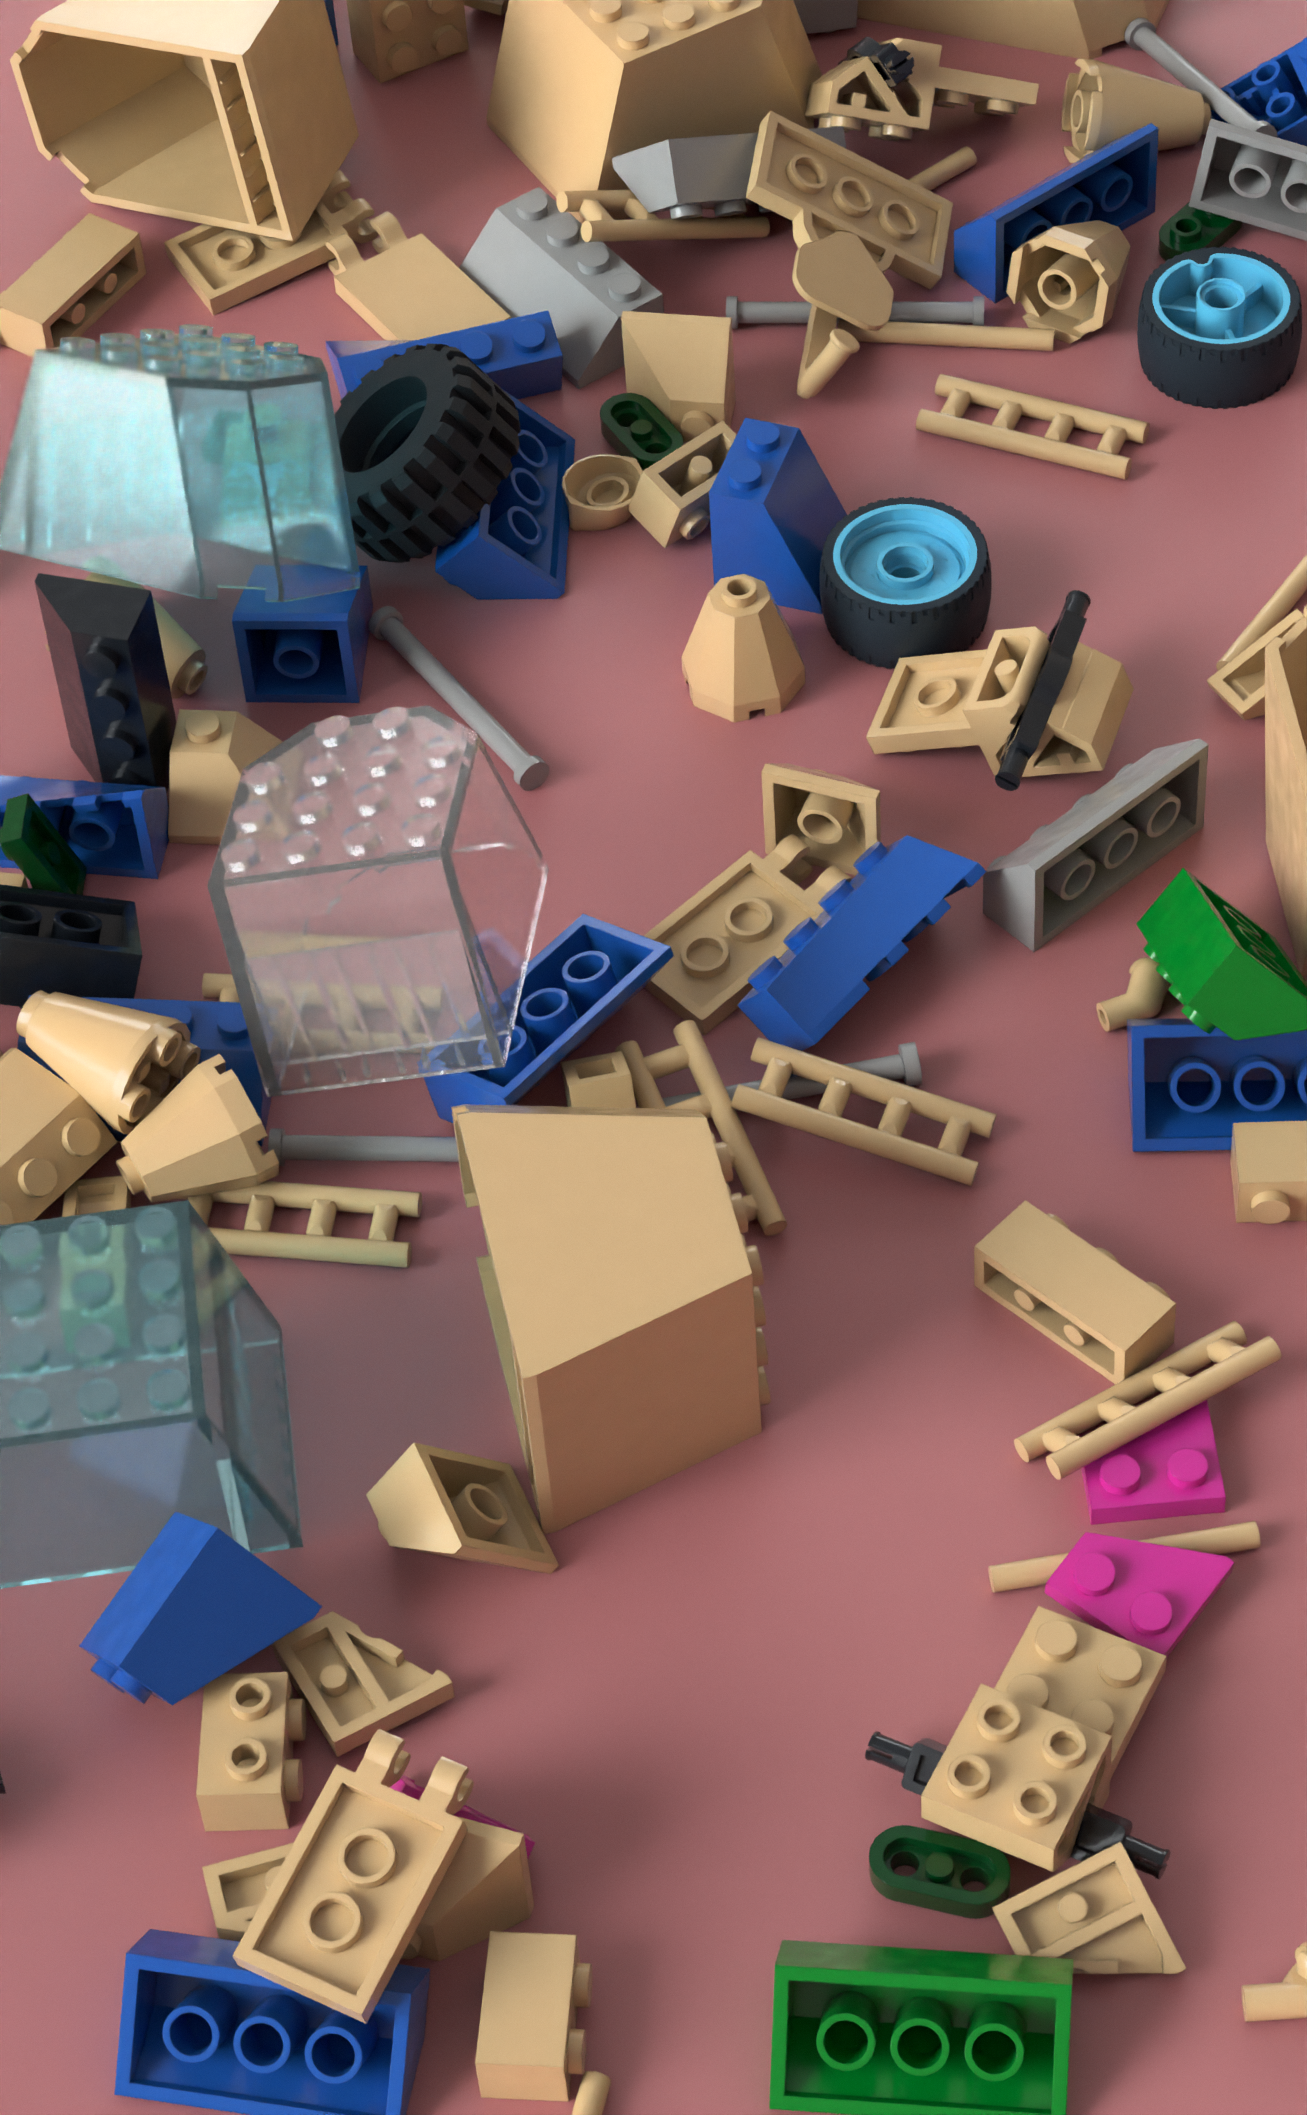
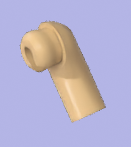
(1141, 1000)

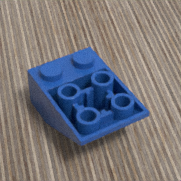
(1276, 93)

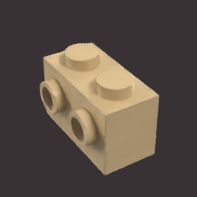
(675, 490)
(248, 1752)

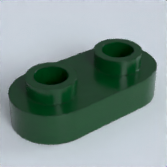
(1194, 230)
(638, 429)
(942, 1869)

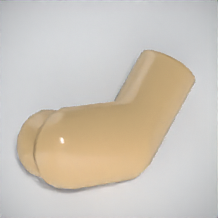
(1281, 1999)

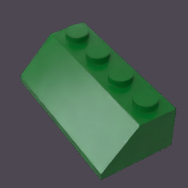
(1222, 963)
(919, 2031)

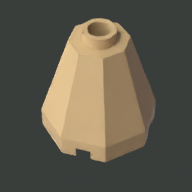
(1070, 277)
(742, 652)
(198, 1139)

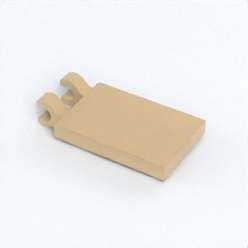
(237, 265)
(408, 286)
(734, 929)
(357, 1880)

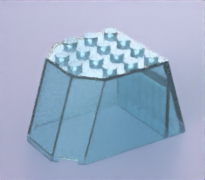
(182, 465)
(135, 1391)

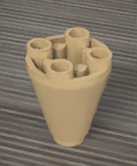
(109, 1053)

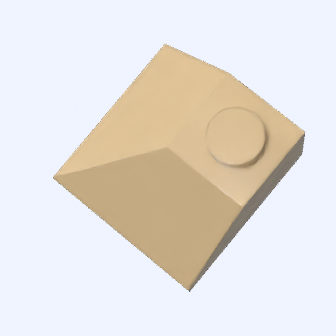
(681, 367)
(206, 770)
(822, 810)
(459, 1510)
(479, 1893)

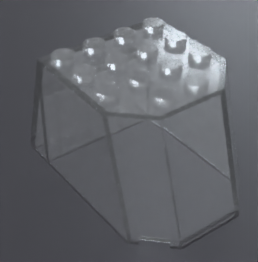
(376, 902)

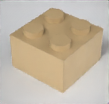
(405, 34)

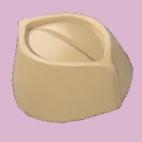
(600, 491)

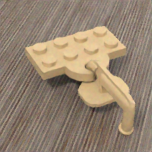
(848, 230)

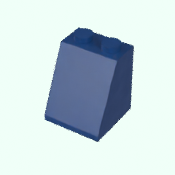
(773, 513)
(304, 646)
(191, 1614)

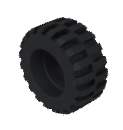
(423, 450)

